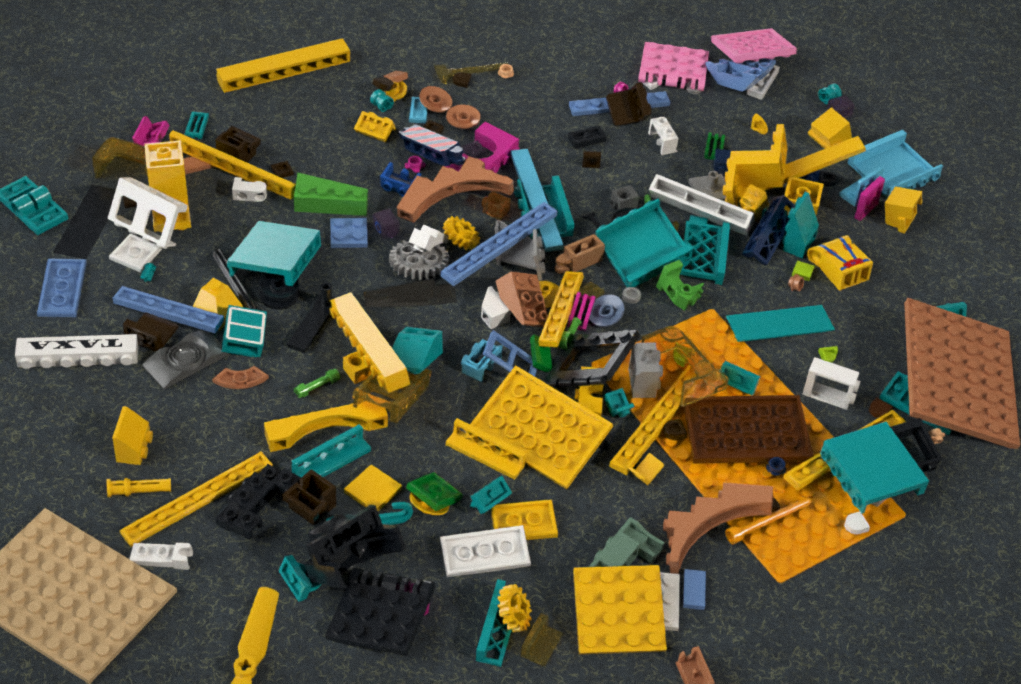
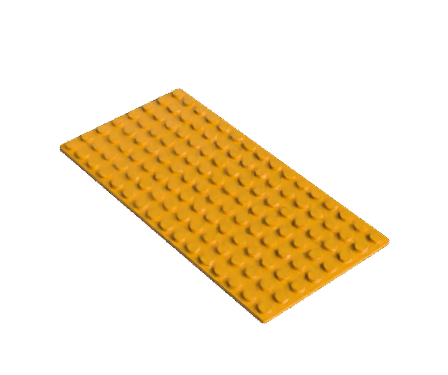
(799, 538)

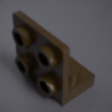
(151, 331)

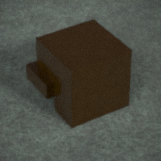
(238, 143)
(311, 497)

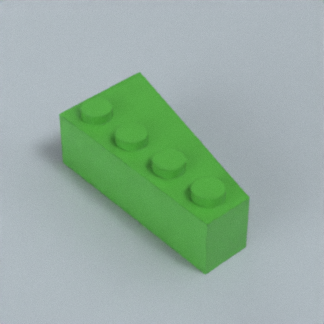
(329, 197)

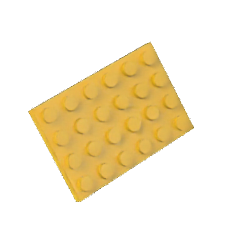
(544, 424)

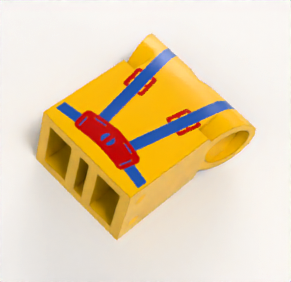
(841, 262)

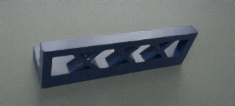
(764, 228)

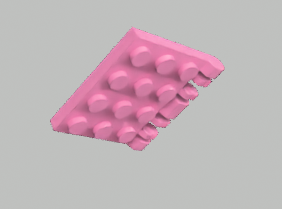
(674, 65)

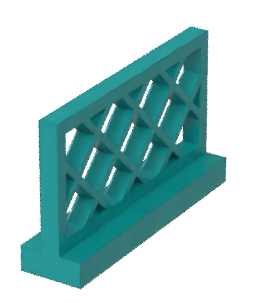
(720, 250)

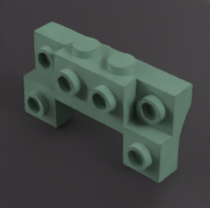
(627, 544)

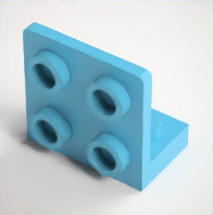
(852, 192)

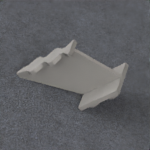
(524, 253)

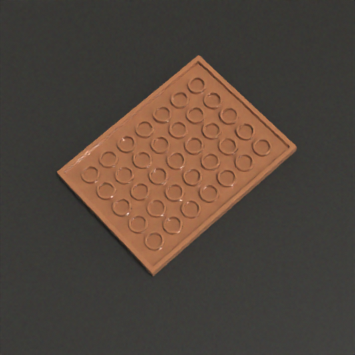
(960, 374)

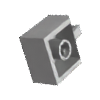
(645, 370)

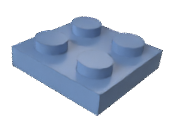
(348, 232)

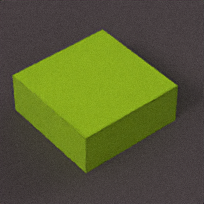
(803, 269)

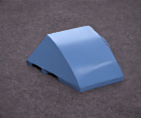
(740, 75)

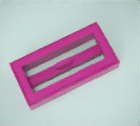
(584, 298)

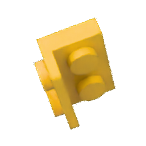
(374, 126)

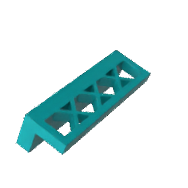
(331, 457)
(488, 630)

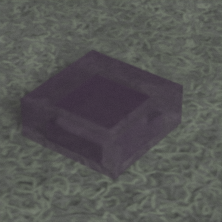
(474, 149)

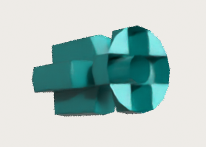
(148, 273)

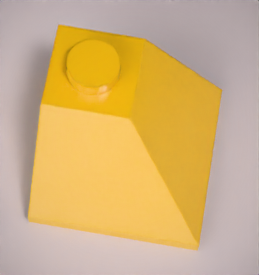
(216, 298)

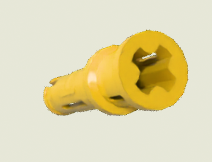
(126, 486)

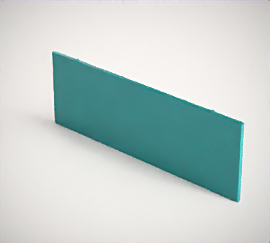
(779, 323)

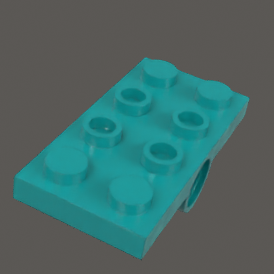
(32, 205)
(897, 395)

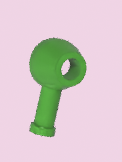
(567, 336)

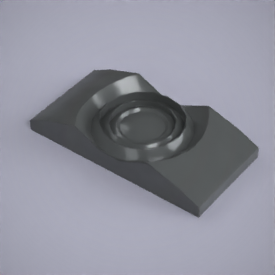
(184, 358)

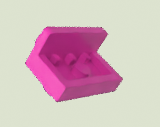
(150, 132)

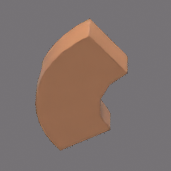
(240, 379)

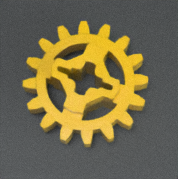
(461, 233)
(514, 608)

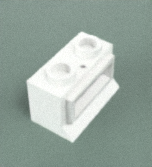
(668, 137)

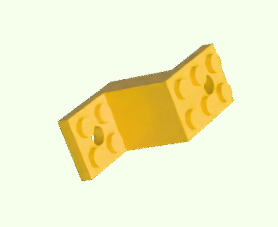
(756, 168)
(167, 175)

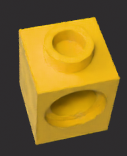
(355, 367)

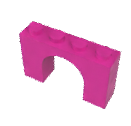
(496, 141)

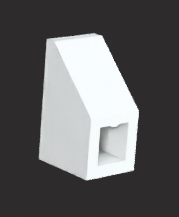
(494, 310)

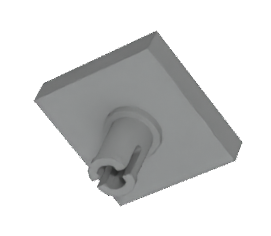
(710, 184)

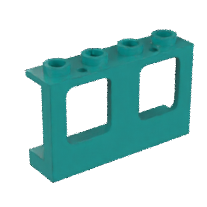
(556, 199)

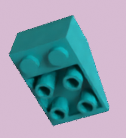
(801, 227)
(418, 347)

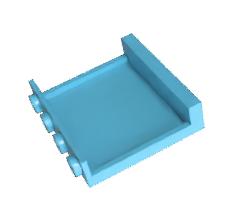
(900, 162)

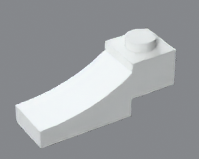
(427, 238)

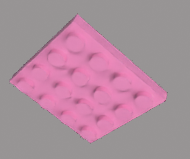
(753, 45)

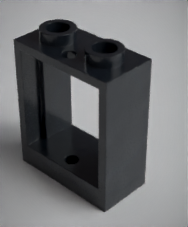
(927, 446)

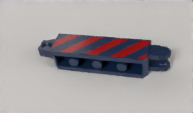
(432, 146)

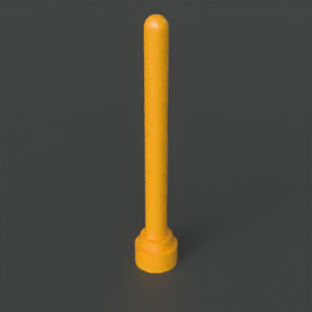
(735, 534)

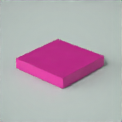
(869, 198)

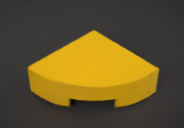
(759, 125)

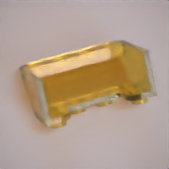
(118, 148)

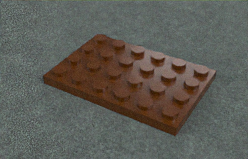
(747, 429)

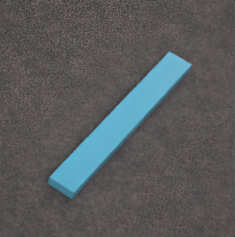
(535, 196)

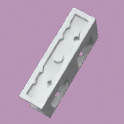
(147, 200)

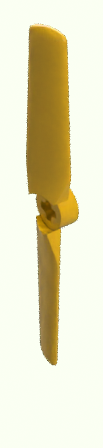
(255, 635)

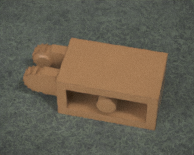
(580, 254)

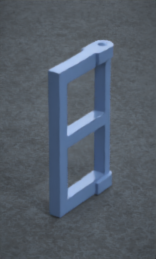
(514, 350)

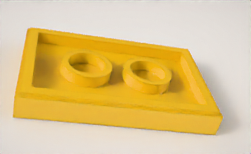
(535, 516)

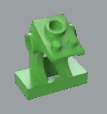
(674, 287)

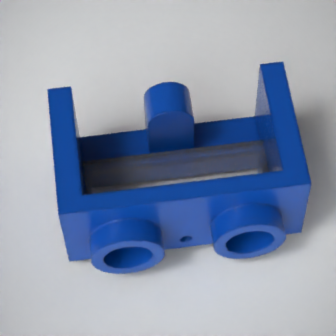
(396, 182)

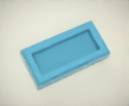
(418, 112)

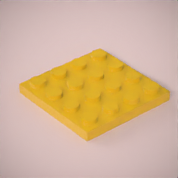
(619, 609)

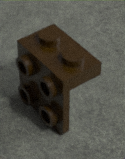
(629, 105)

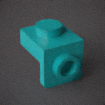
(618, 403)

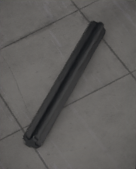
(234, 281)

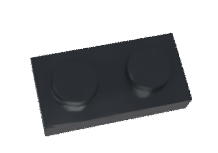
(586, 137)

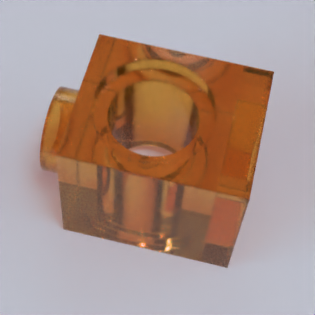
(496, 205)

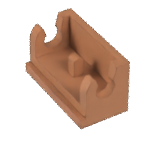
(694, 668)

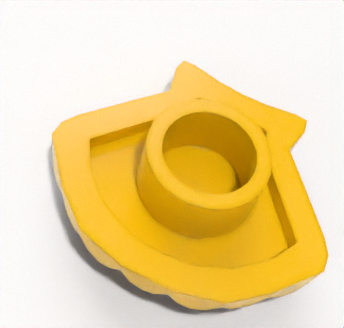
(398, 91)

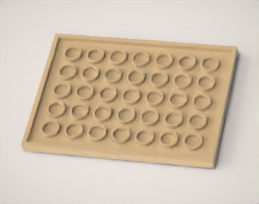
(74, 595)

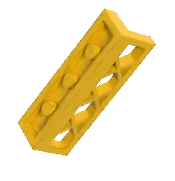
(485, 451)

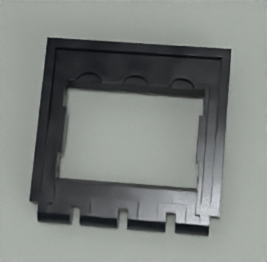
(561, 377)

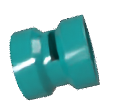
(830, 92)
(381, 100)

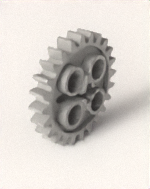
(417, 263)

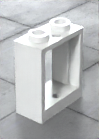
(829, 394)

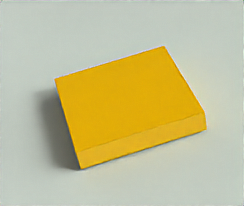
(373, 488)

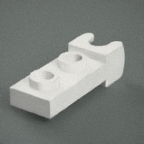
(162, 555)

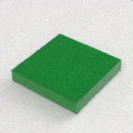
(434, 491)

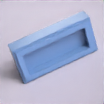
(694, 589)

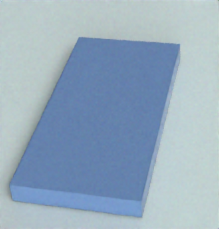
(61, 288)

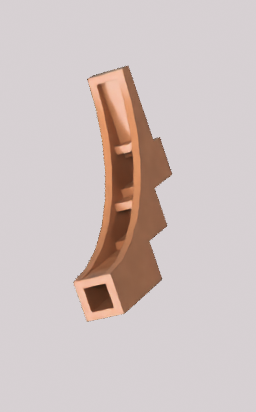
(471, 177)
(732, 503)

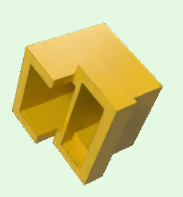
(830, 129)
(902, 207)

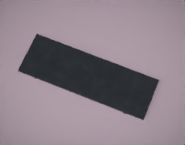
(86, 223)

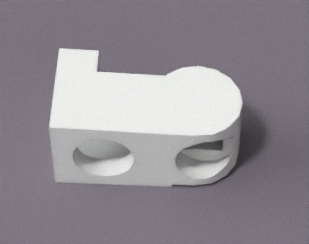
(249, 190)

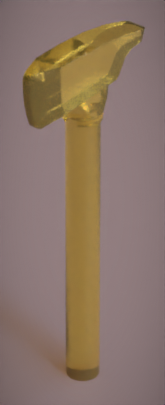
(444, 73)

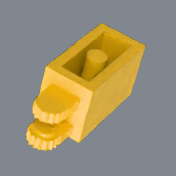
(754, 201)

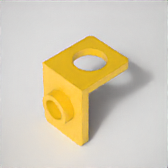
(647, 469)

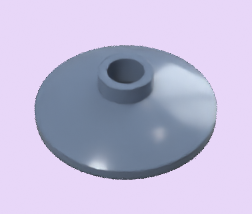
(609, 305)

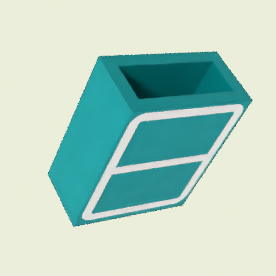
(244, 331)

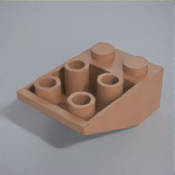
(523, 298)

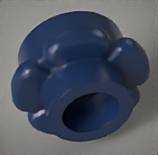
(776, 466)

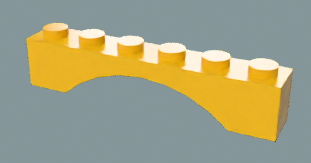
(287, 431)

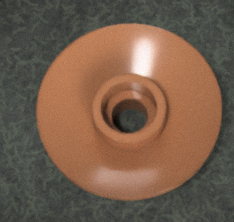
(435, 99)
(463, 116)

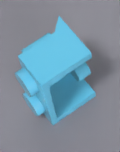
(476, 370)

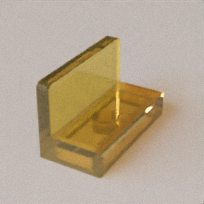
(540, 641)

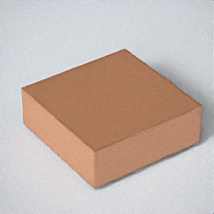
(397, 76)

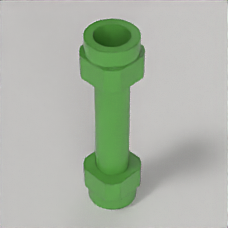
(331, 376)

